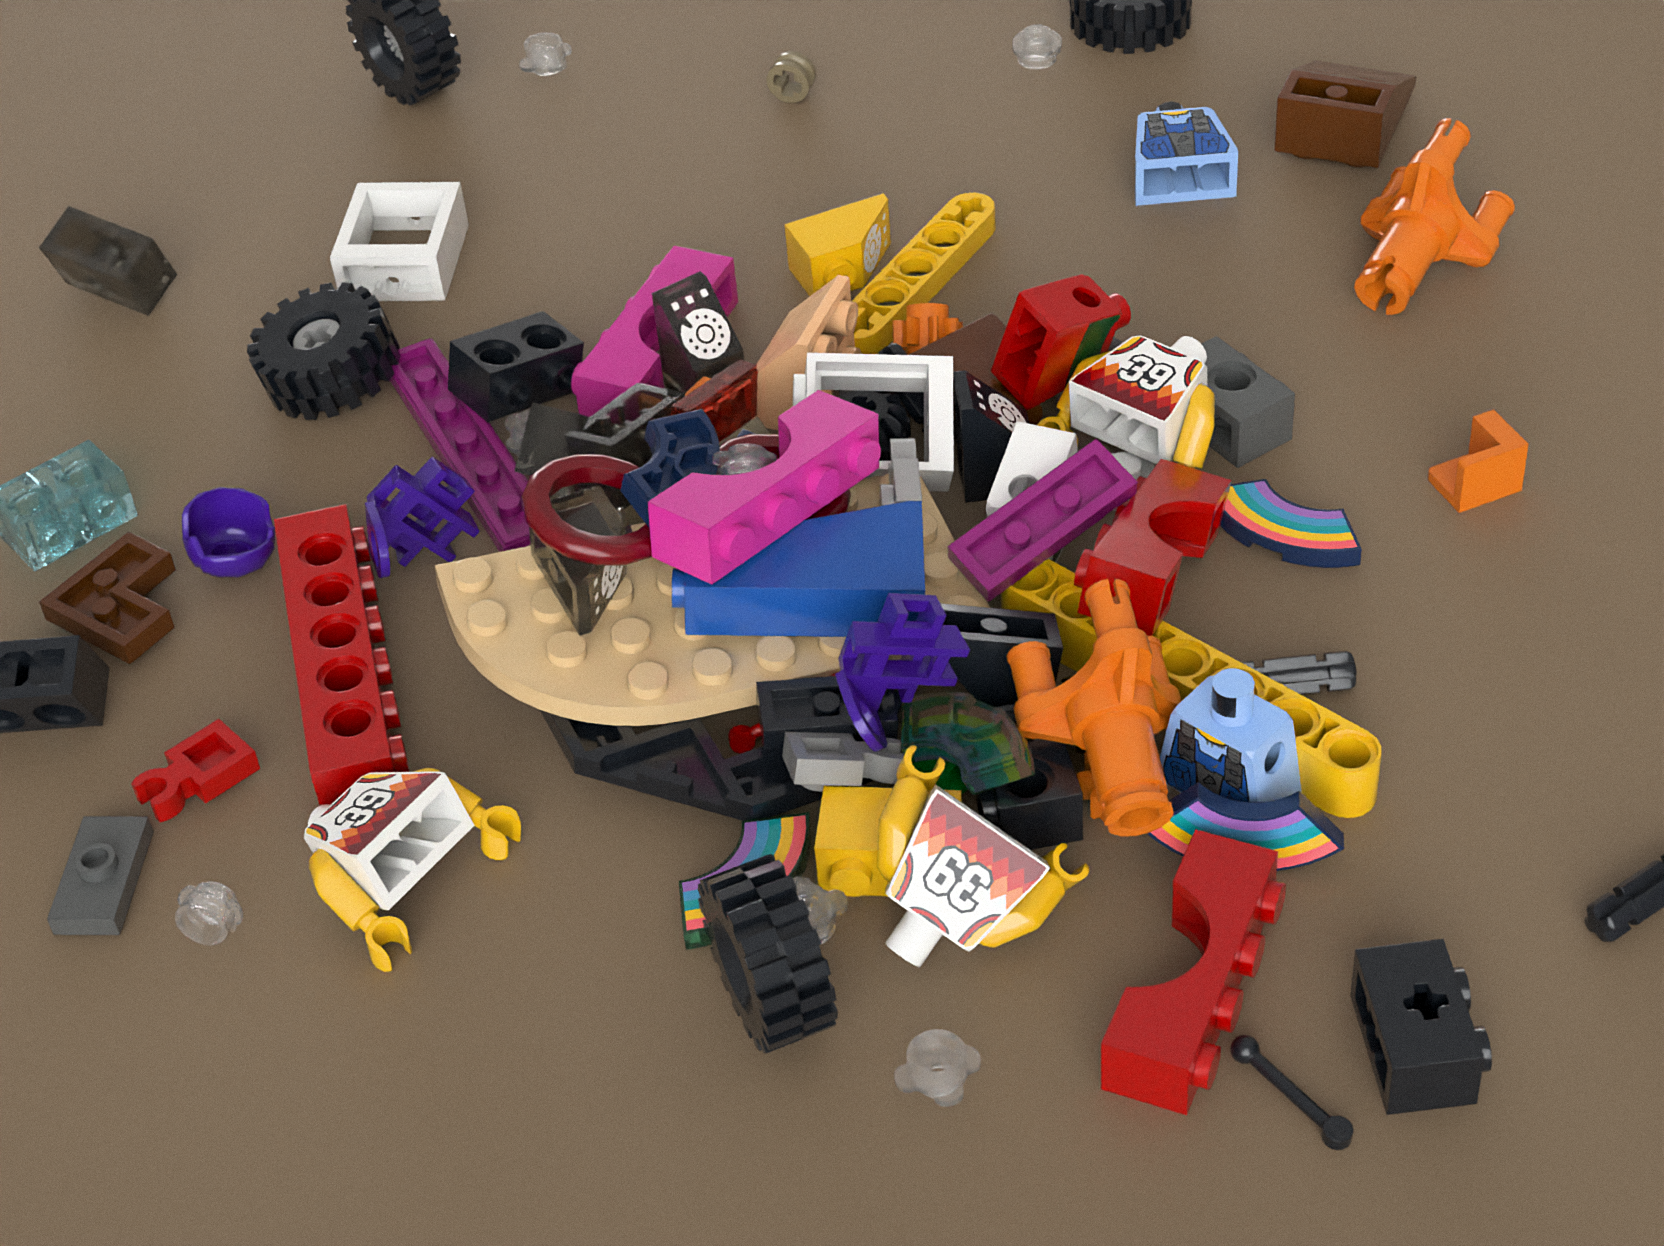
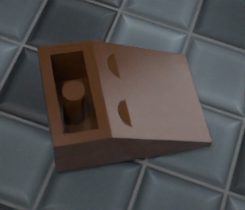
(1340, 112)

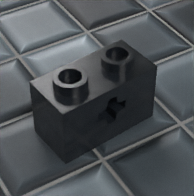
(1418, 1026)

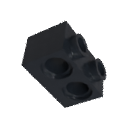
(513, 365)
(51, 684)
(1041, 807)

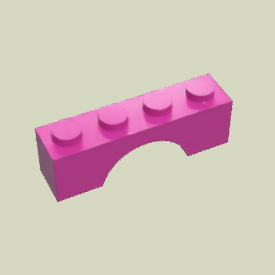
(630, 345)
(721, 521)

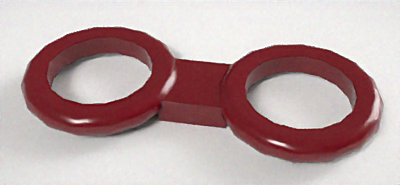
(610, 471)

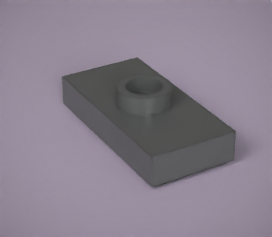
(100, 875)

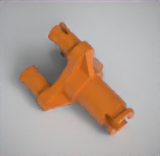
(1425, 222)
(1106, 709)

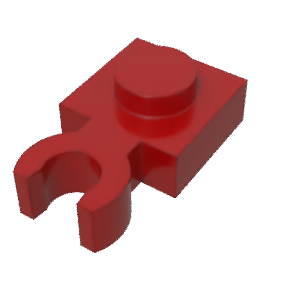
(199, 765)

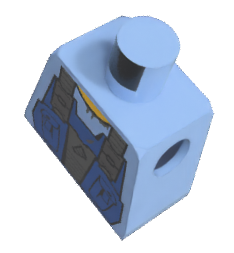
(1183, 156)
(1231, 742)

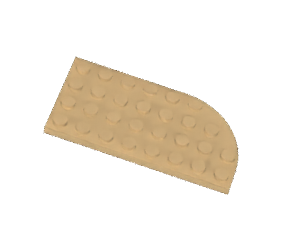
(637, 658)

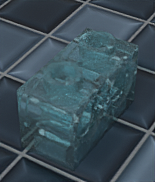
(64, 504)

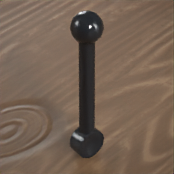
(1336, 1130)

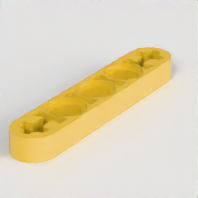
(923, 256)

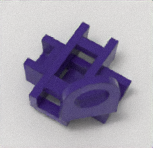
(428, 502)
(924, 660)

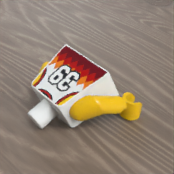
(1143, 400)
(387, 837)
(959, 870)

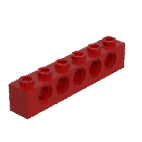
(335, 652)

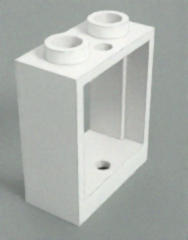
(421, 268)
(896, 374)

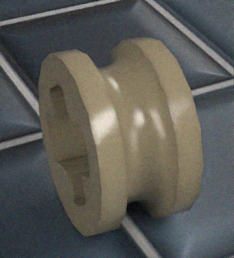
(779, 82)

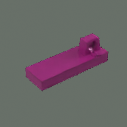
(1042, 520)

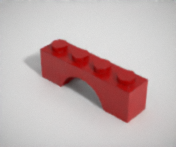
(1167, 518)
(1168, 1032)

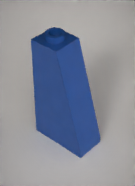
(813, 577)

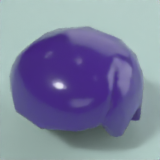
(228, 532)

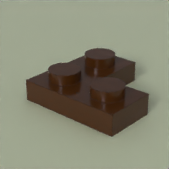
(107, 599)

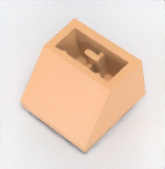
(816, 325)

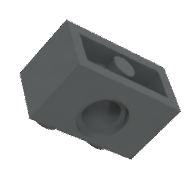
(1250, 405)

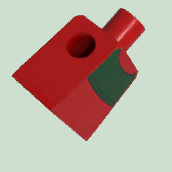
(1053, 332)

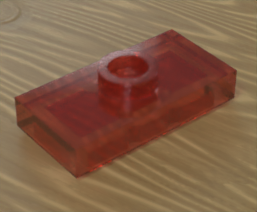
(726, 398)

